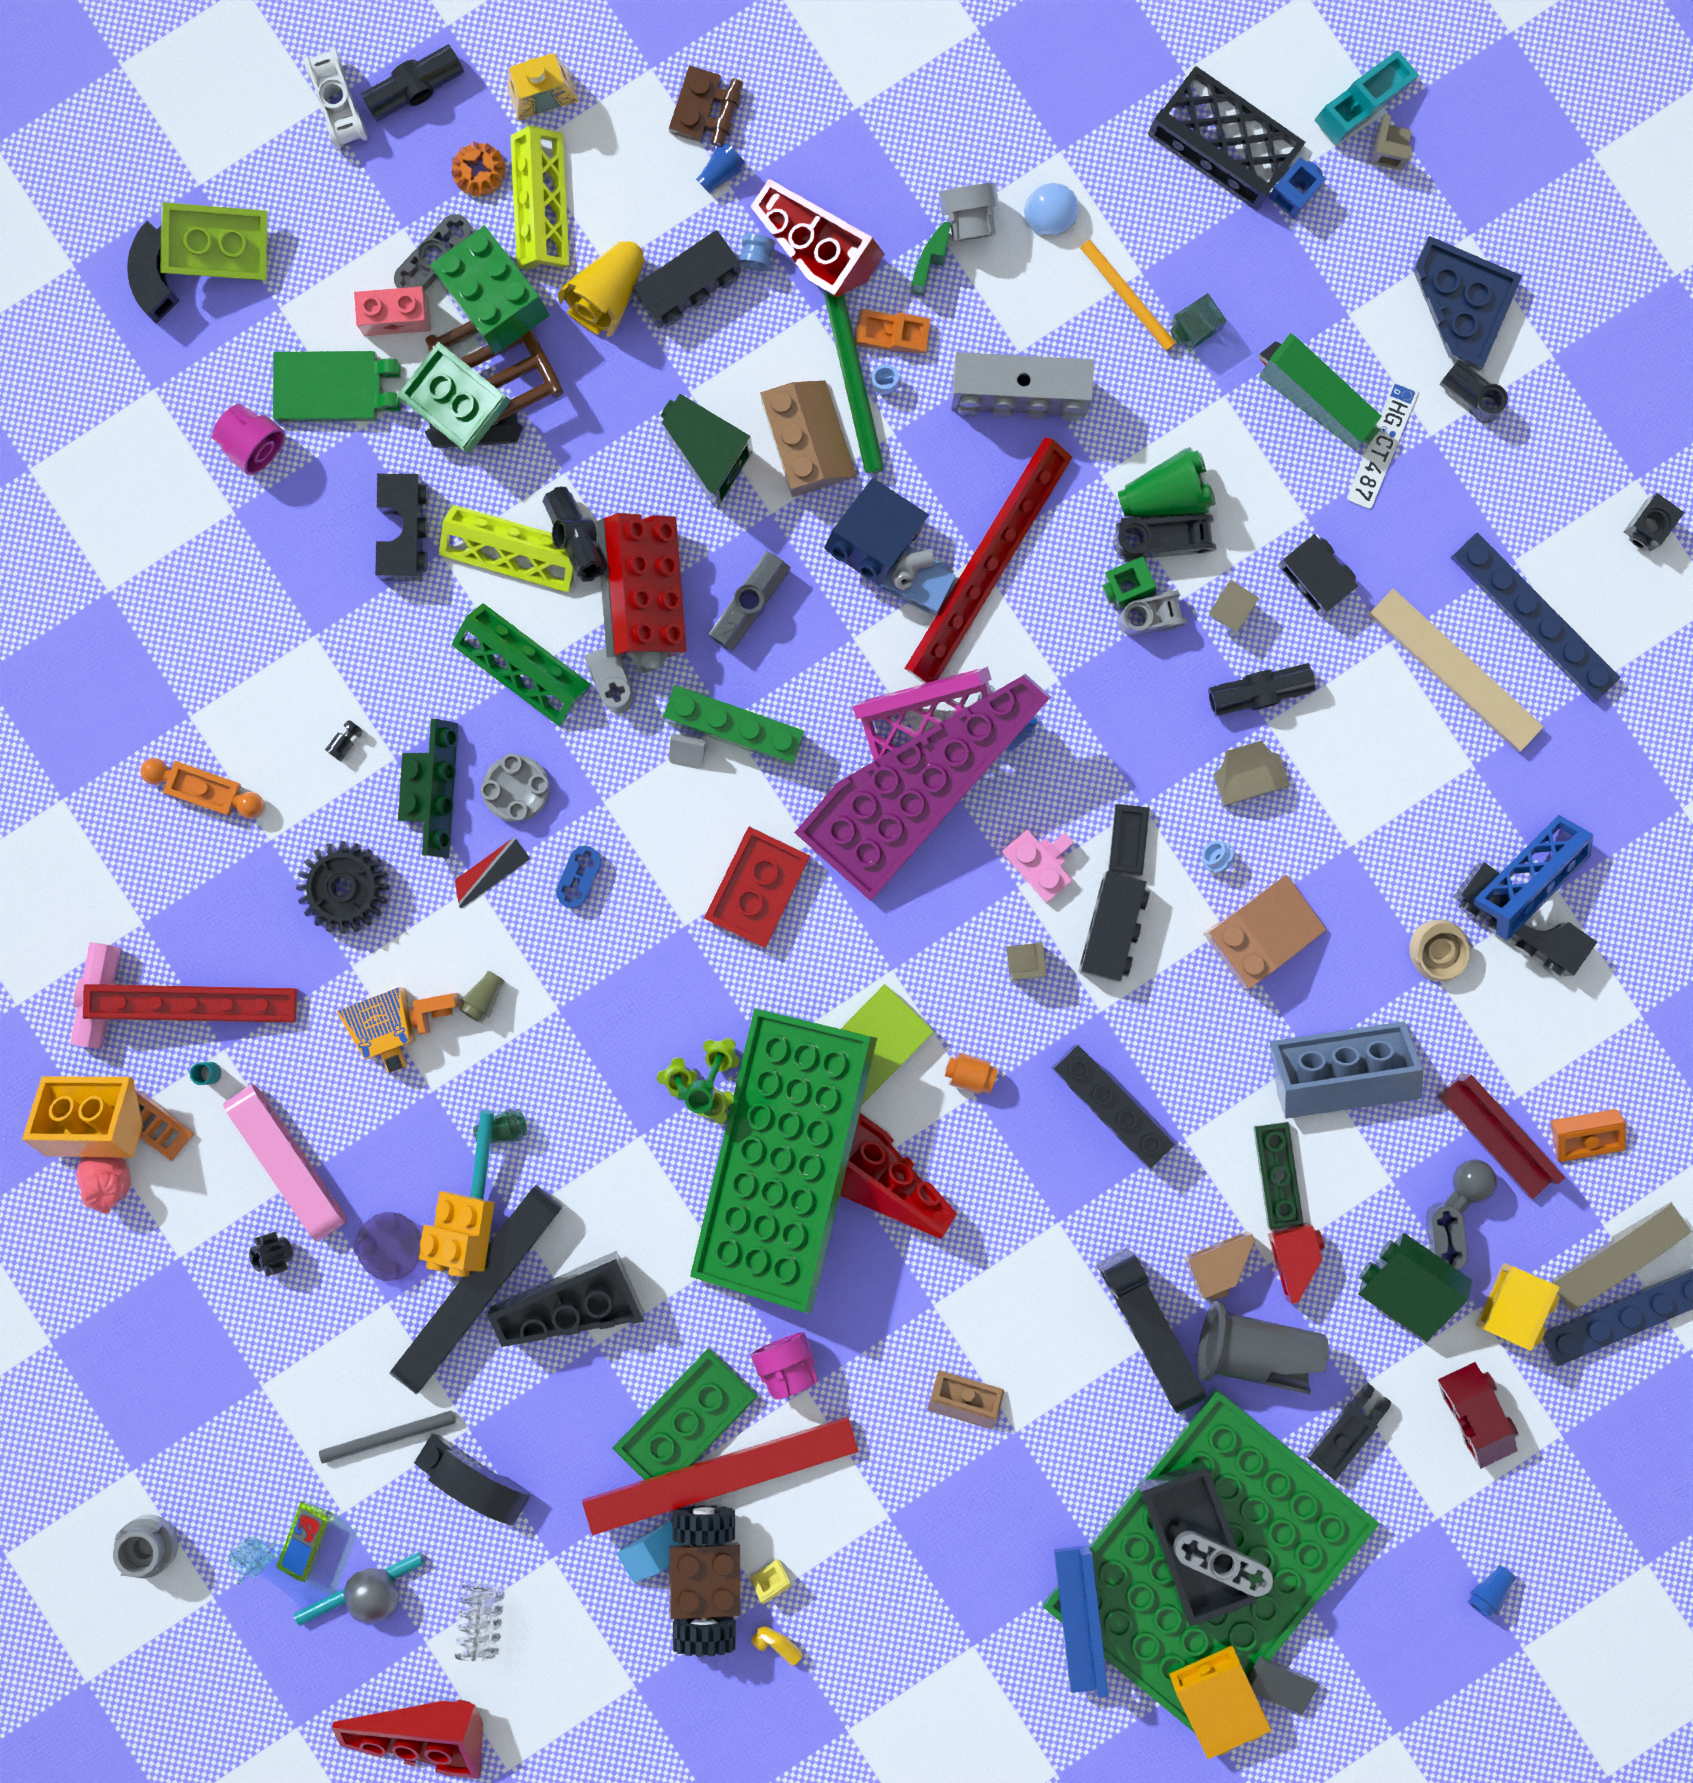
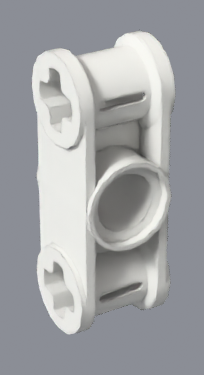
(329, 78)

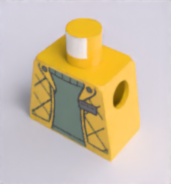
(540, 86)

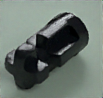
(342, 743)

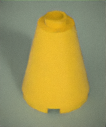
(604, 288)

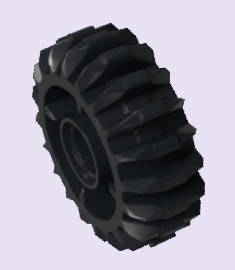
(322, 887)

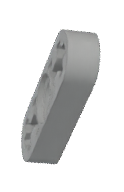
(1251, 1565)

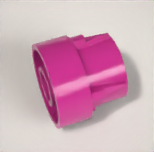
(248, 438)
(786, 1365)

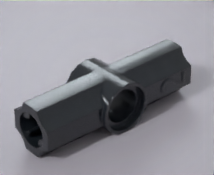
(412, 82)
(574, 534)
(1261, 689)

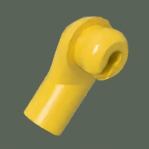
(779, 1642)

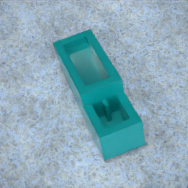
(1366, 97)

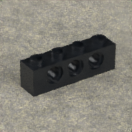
(1112, 1106)

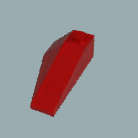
(820, 244)
(888, 1184)
(432, 1733)

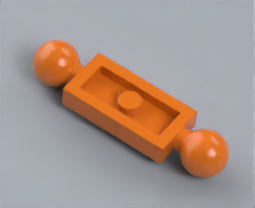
(202, 788)

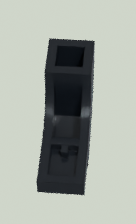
(145, 274)
(471, 1483)

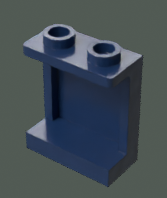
(875, 531)

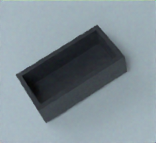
(1190, 1502)

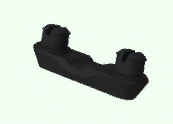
(505, 432)

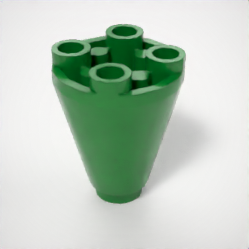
(1169, 489)

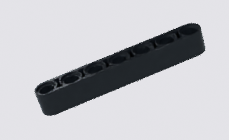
(476, 1291)

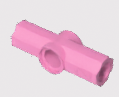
(99, 968)

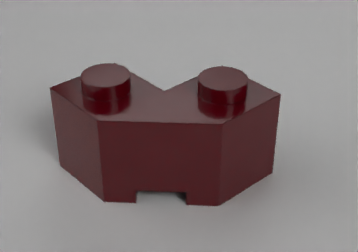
(1479, 1414)

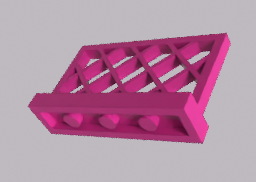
(915, 699)

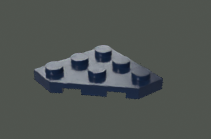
(1464, 298)

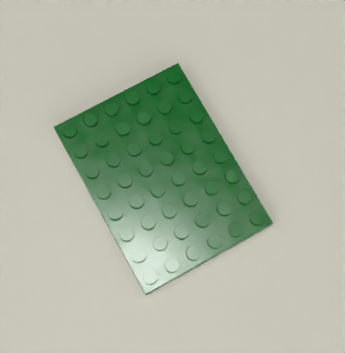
(1277, 1516)

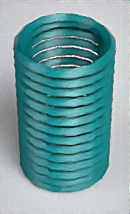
(195, 1073)

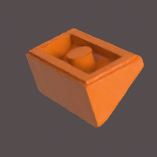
(1589, 1135)

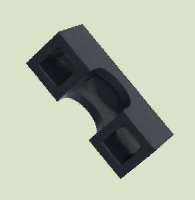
(404, 556)

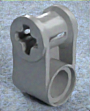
(1158, 613)
(608, 675)

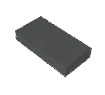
(1282, 1685)

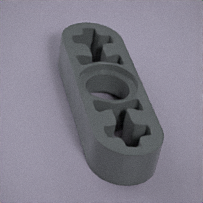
(442, 230)

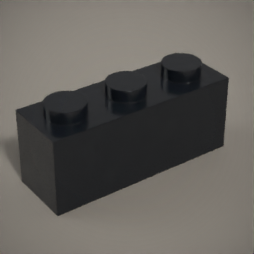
(688, 280)
(1114, 927)

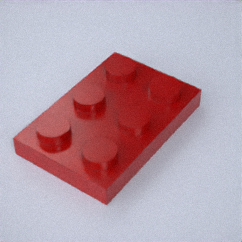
(757, 887)

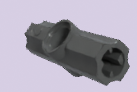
(762, 583)

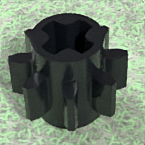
(270, 1254)

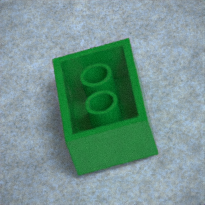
(490, 290)

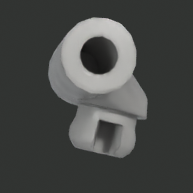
(908, 567)

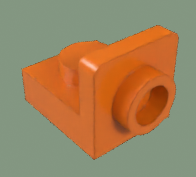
(437, 1005)

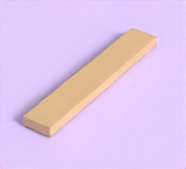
(1455, 670)

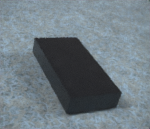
(1128, 839)

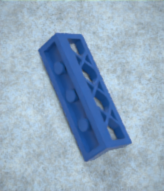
(1544, 883)
(1080, 1620)

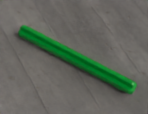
(854, 383)

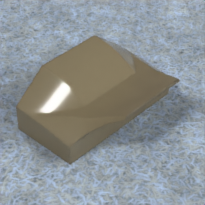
(1249, 773)

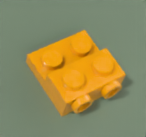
(458, 1235)

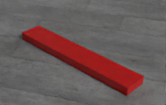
(189, 1003)

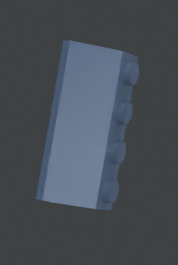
(1346, 1069)

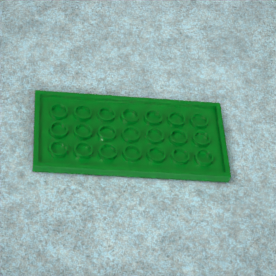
(783, 1159)

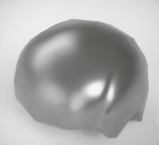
(371, 1596)

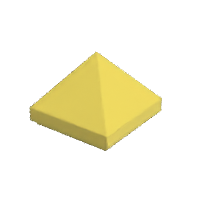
(770, 1581)

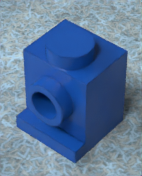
(1288, 197)

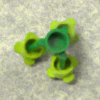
(702, 1095)

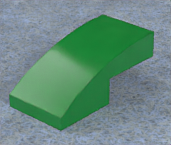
(932, 254)

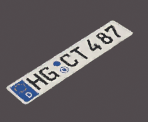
(1382, 447)

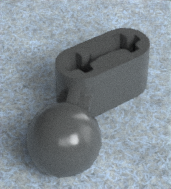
(1473, 1183)

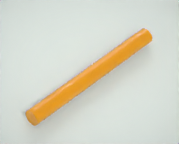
(1128, 295)

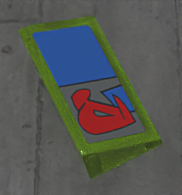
(304, 1541)

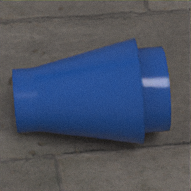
(720, 168)
(1492, 1592)

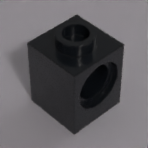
(1664, 514)

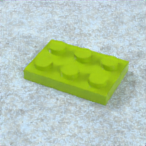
(213, 241)

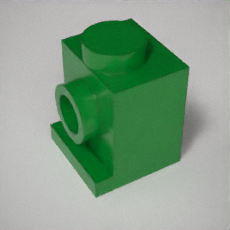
(1134, 572)

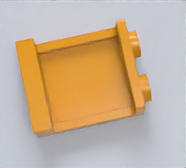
(1220, 1702)

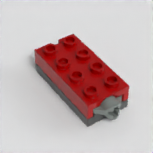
(641, 589)

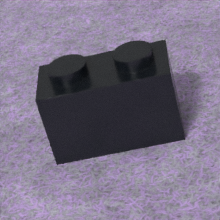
(1318, 574)

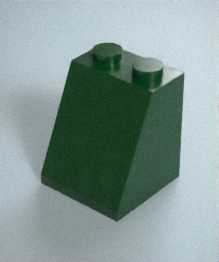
(706, 445)

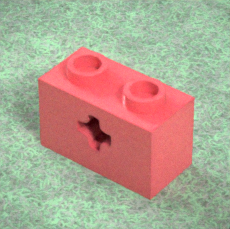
(392, 311)

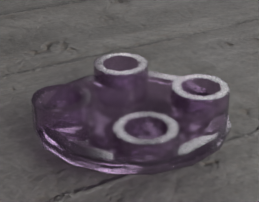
(388, 1246)

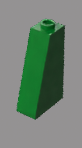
(1320, 393)

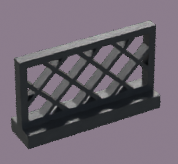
(1206, 155)

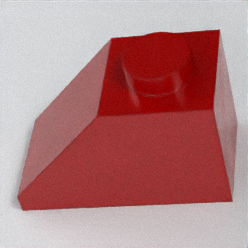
(1296, 1258)

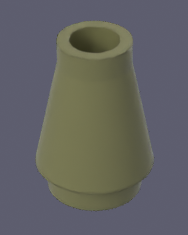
(482, 997)

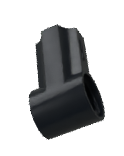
(1471, 388)

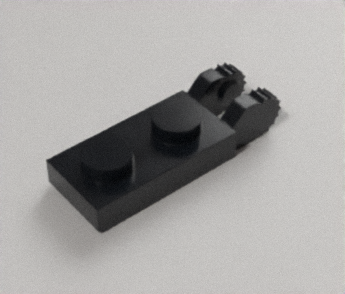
(1348, 1433)

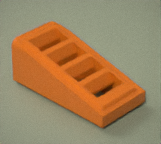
(162, 1116)

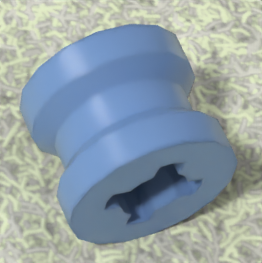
(756, 252)

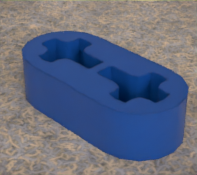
(571, 873)

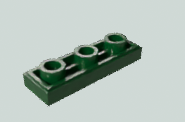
(1276, 1153)

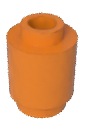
(971, 1073)

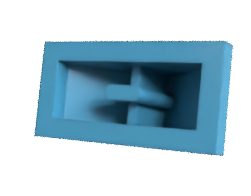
(648, 1553)

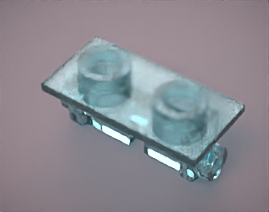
(251, 1557)

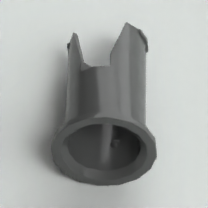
(1259, 1350)

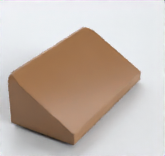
(965, 1399)

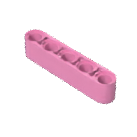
(285, 1162)

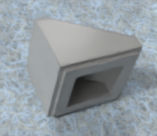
(687, 751)

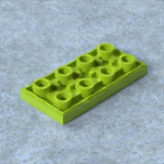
(897, 1034)

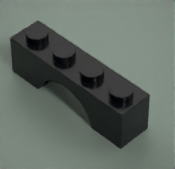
(1561, 947)

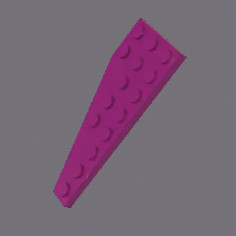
(894, 803)

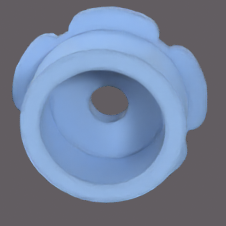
(1217, 856)

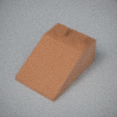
(1265, 932)

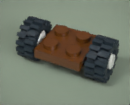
(704, 1580)

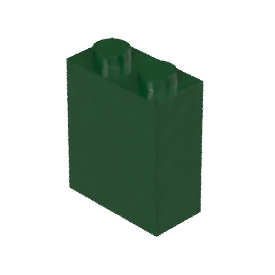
(1414, 1286)

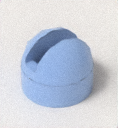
(882, 375)

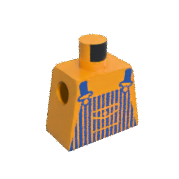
(381, 1027)

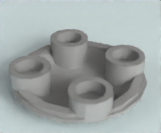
(515, 788)

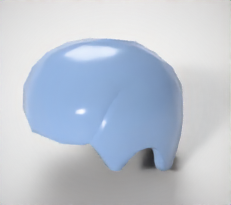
(1051, 209)

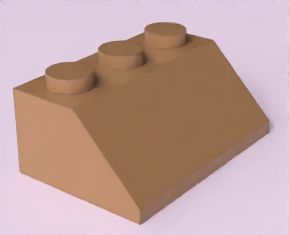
(807, 436)

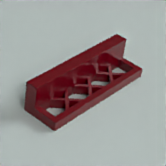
(1499, 1135)

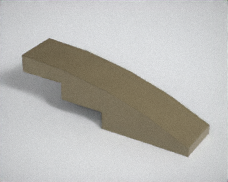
(1622, 1256)

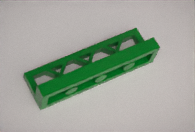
(522, 658)

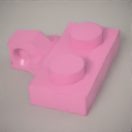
(1040, 862)

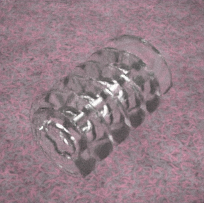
(482, 1622)

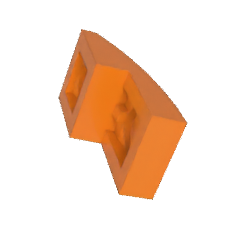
(892, 332)

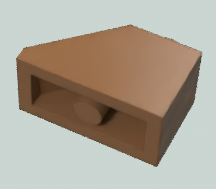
(1219, 1265)

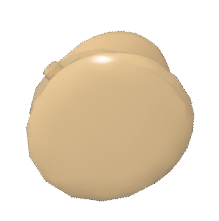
(1439, 950)

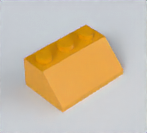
(84, 1117)

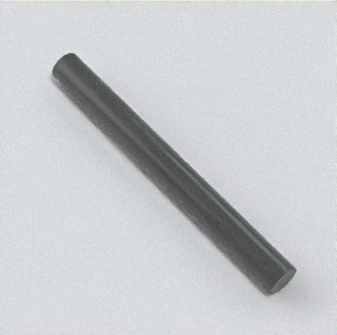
(387, 1436)

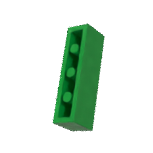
(733, 725)

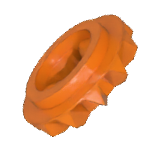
(484, 182)

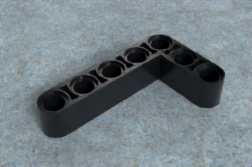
(1151, 1330)

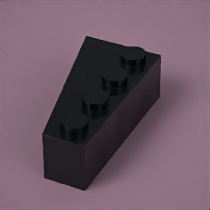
(571, 1303)

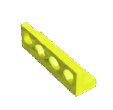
(532, 196)
(510, 541)

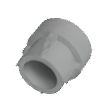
(970, 210)
(160, 1535)

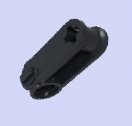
(1165, 536)

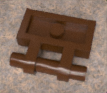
(696, 103)

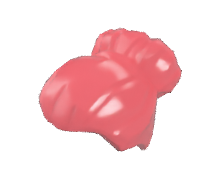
(102, 1182)

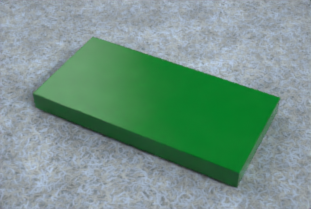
(686, 1418)

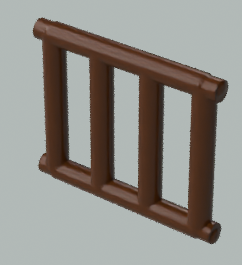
(536, 361)

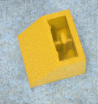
(1518, 1307)

